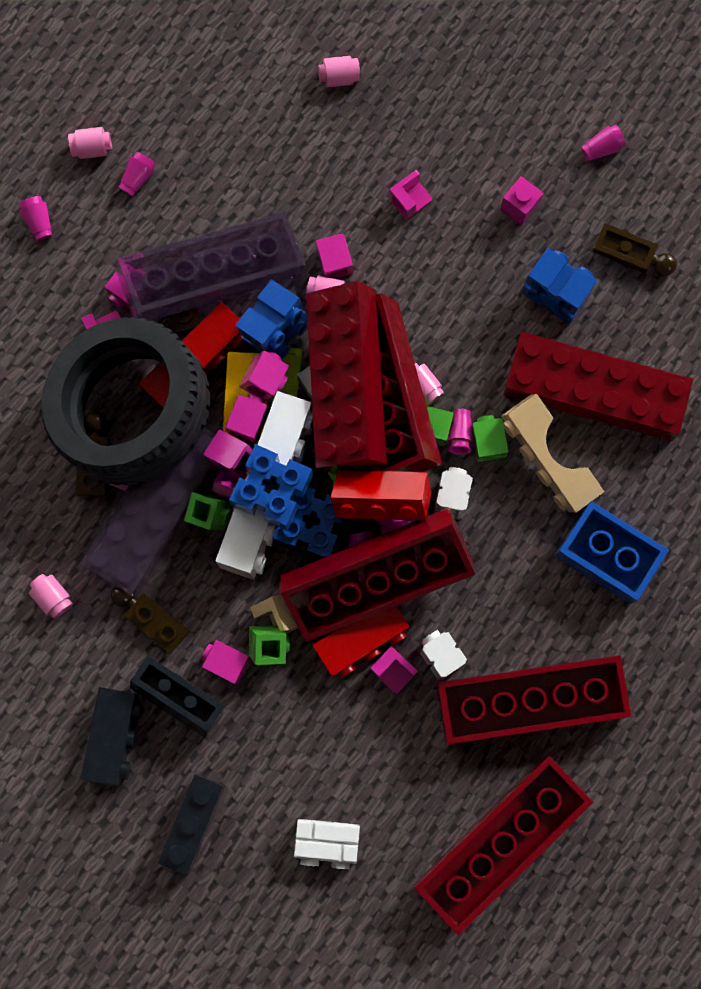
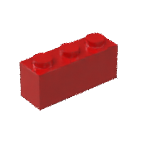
(381, 495)
(360, 641)

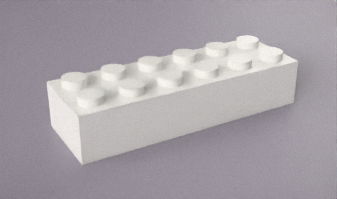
(247, 534)

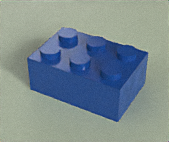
(611, 553)

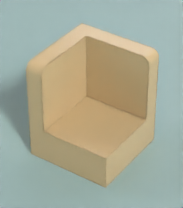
(278, 613)

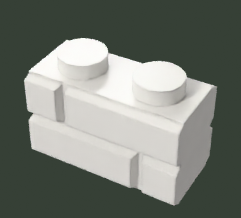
(453, 492)
(441, 653)
(326, 842)

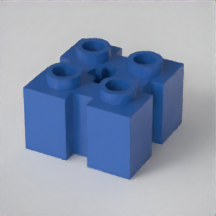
(559, 285)
(273, 321)
(278, 505)
(318, 539)

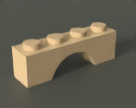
(529, 424)

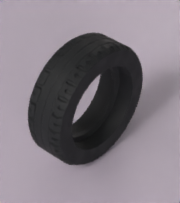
(86, 362)

